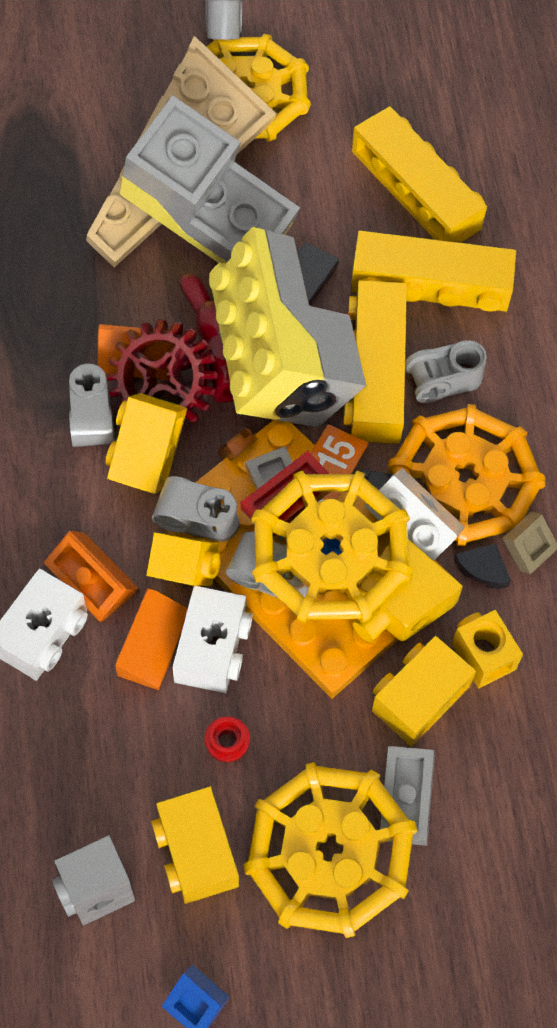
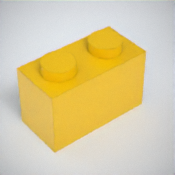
(145, 442)
(422, 689)
(197, 846)

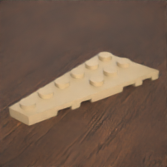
(216, 94)

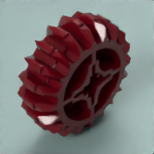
(133, 357)

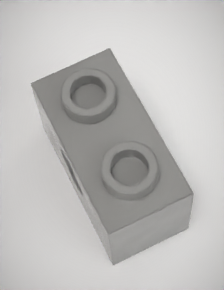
(92, 881)

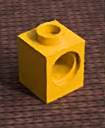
(183, 559)
(491, 664)

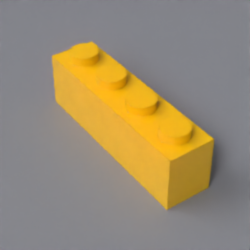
(418, 177)
(437, 269)
(380, 337)

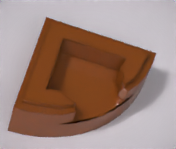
(237, 444)

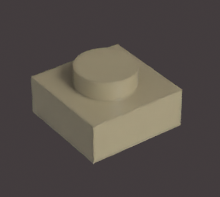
(530, 542)

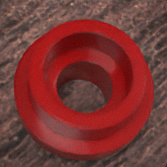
(224, 726)

